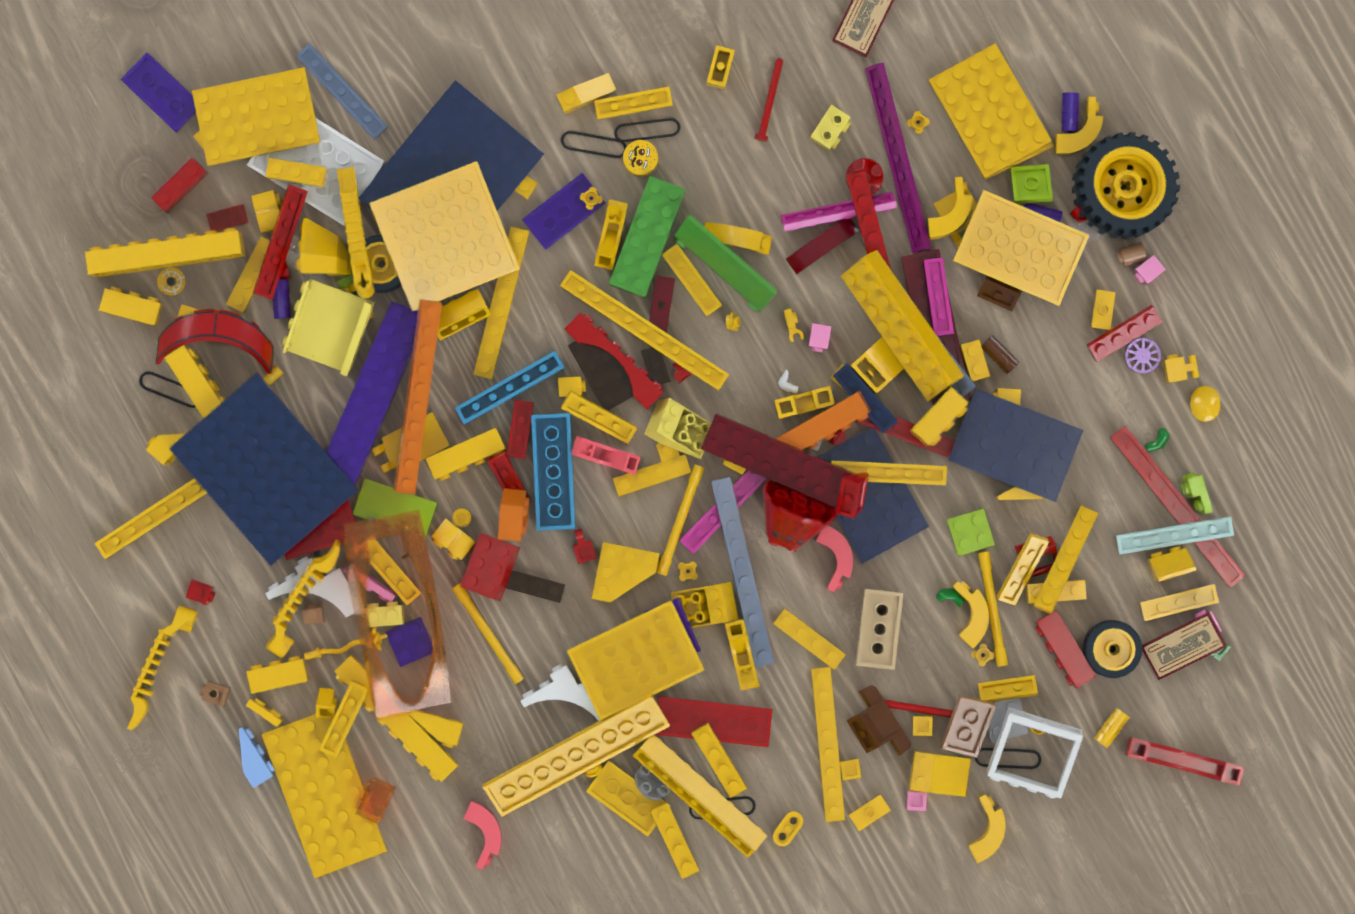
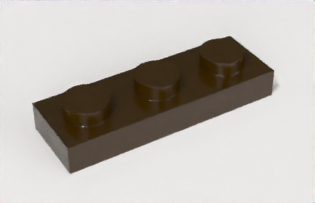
(535, 586)

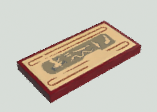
(862, 25)
(1184, 645)

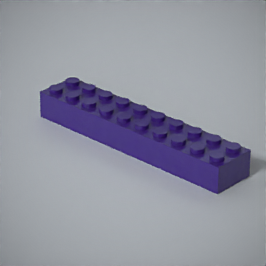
(374, 391)

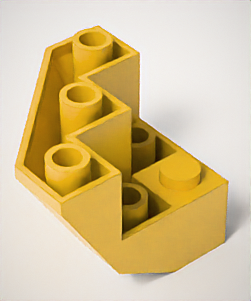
(322, 251)

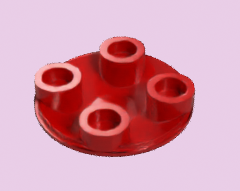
(873, 172)

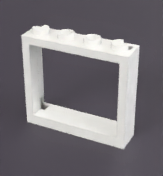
(1042, 724)

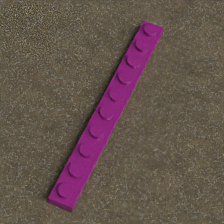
(898, 157)

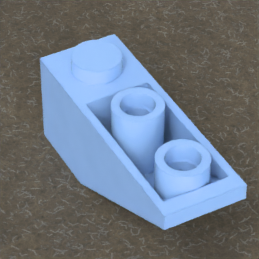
(253, 762)

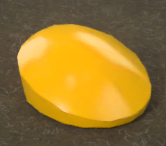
(1205, 403)

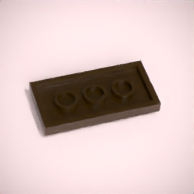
(603, 374)

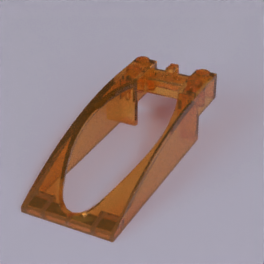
(355, 537)

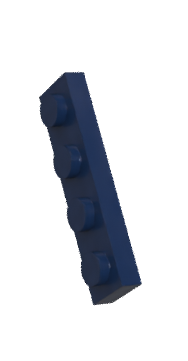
(853, 383)

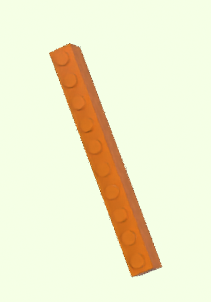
(417, 396)

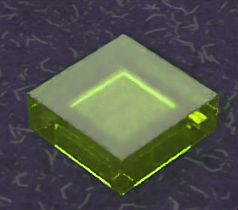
(342, 283)

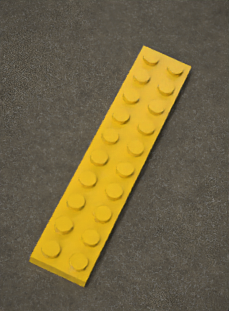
(575, 755)

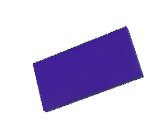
(160, 92)
(561, 212)

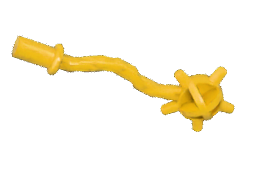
(376, 636)

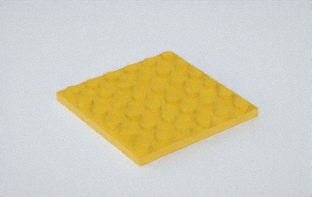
(444, 235)

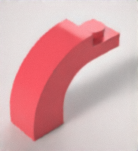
(605, 455)
(844, 559)
(488, 823)

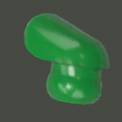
(1162, 439)
(950, 594)

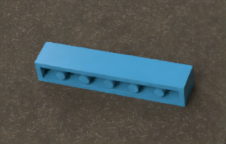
(509, 388)

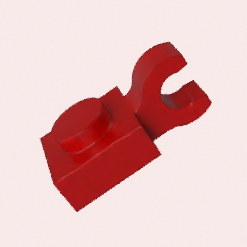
(584, 549)

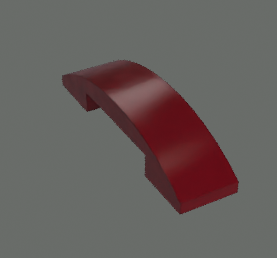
(822, 245)

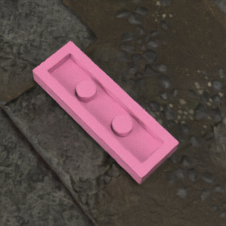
(385, 593)

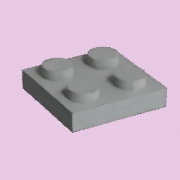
(998, 719)

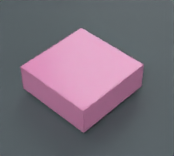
(916, 800)

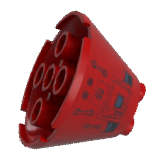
(793, 516)

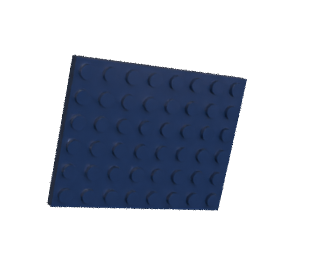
(452, 136)
(263, 469)

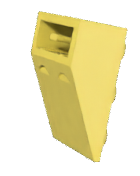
(677, 427)

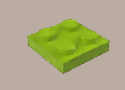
(1031, 184)
(970, 532)

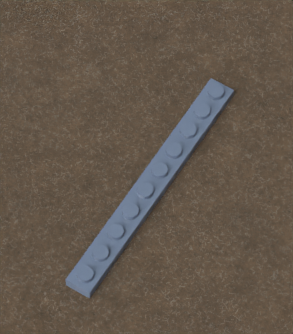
(742, 571)

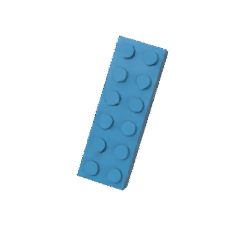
(553, 471)

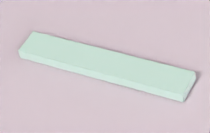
(1175, 535)

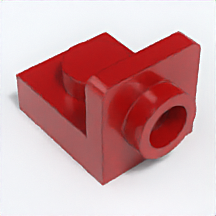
(200, 592)

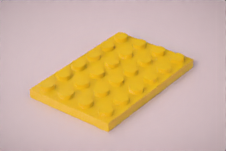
(990, 111)
(256, 116)
(1020, 248)
(635, 660)

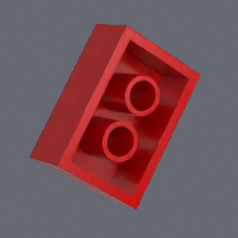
(490, 567)

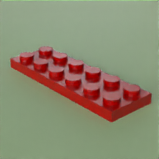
(729, 721)

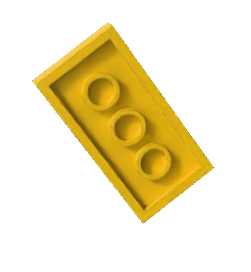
(620, 794)

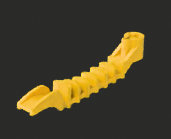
(354, 231)
(183, 620)
(279, 642)

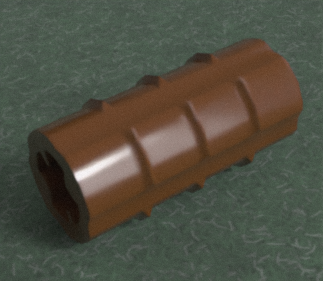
(999, 354)

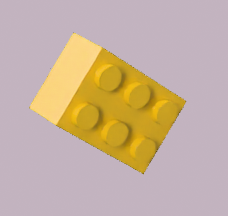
(939, 417)

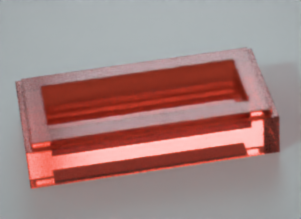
(227, 218)

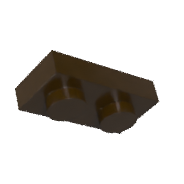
(655, 366)

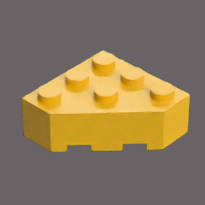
(621, 570)

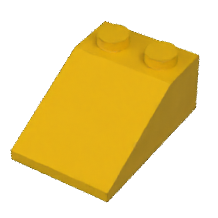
(939, 773)

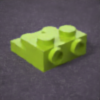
(1194, 486)

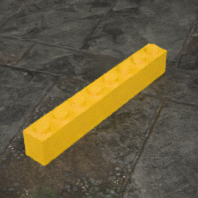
(402, 726)
(700, 795)

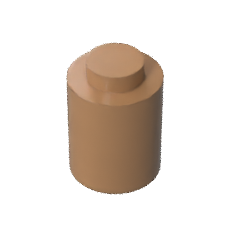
(1131, 254)

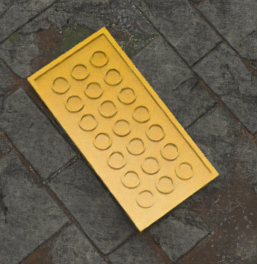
(322, 796)

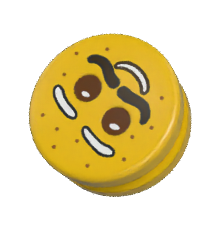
(640, 158)

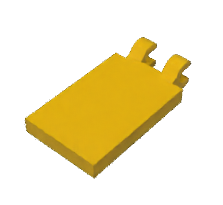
(432, 443)

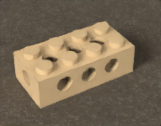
(869, 619)

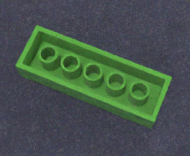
(647, 237)

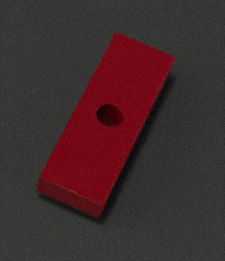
(662, 293)

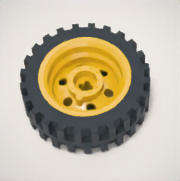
(1148, 163)

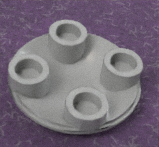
(649, 784)

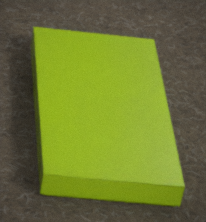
(382, 501)

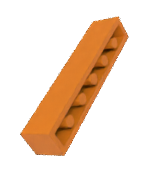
(827, 422)

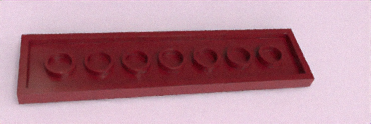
(918, 292)
(774, 459)

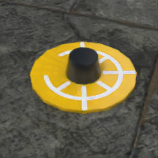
(171, 281)

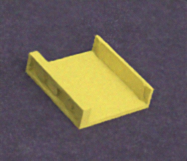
(328, 325)

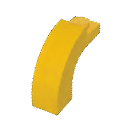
(1072, 143)
(949, 224)
(611, 234)
(740, 237)
(979, 618)
(742, 654)
(994, 834)

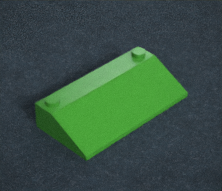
(725, 263)

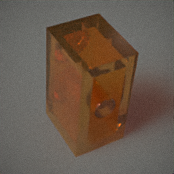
(375, 800)

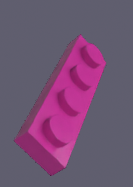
(938, 296)

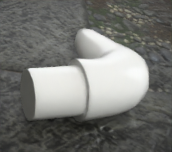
(784, 385)

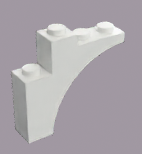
(332, 588)
(562, 688)

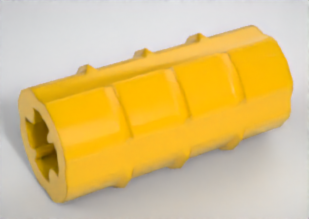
(1111, 727)

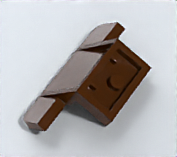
(999, 293)
(877, 724)

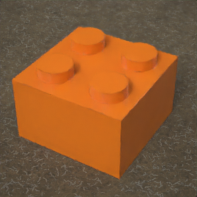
(513, 515)

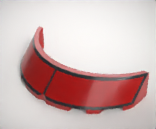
(220, 327)

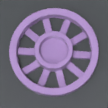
(1142, 355)

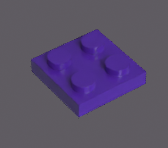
(410, 641)

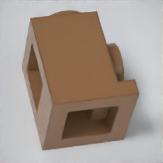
(313, 614)
(222, 693)

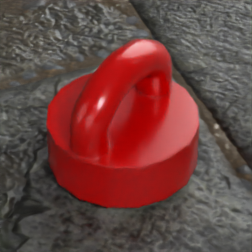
(1075, 212)
(838, 439)

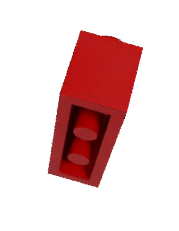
(179, 185)

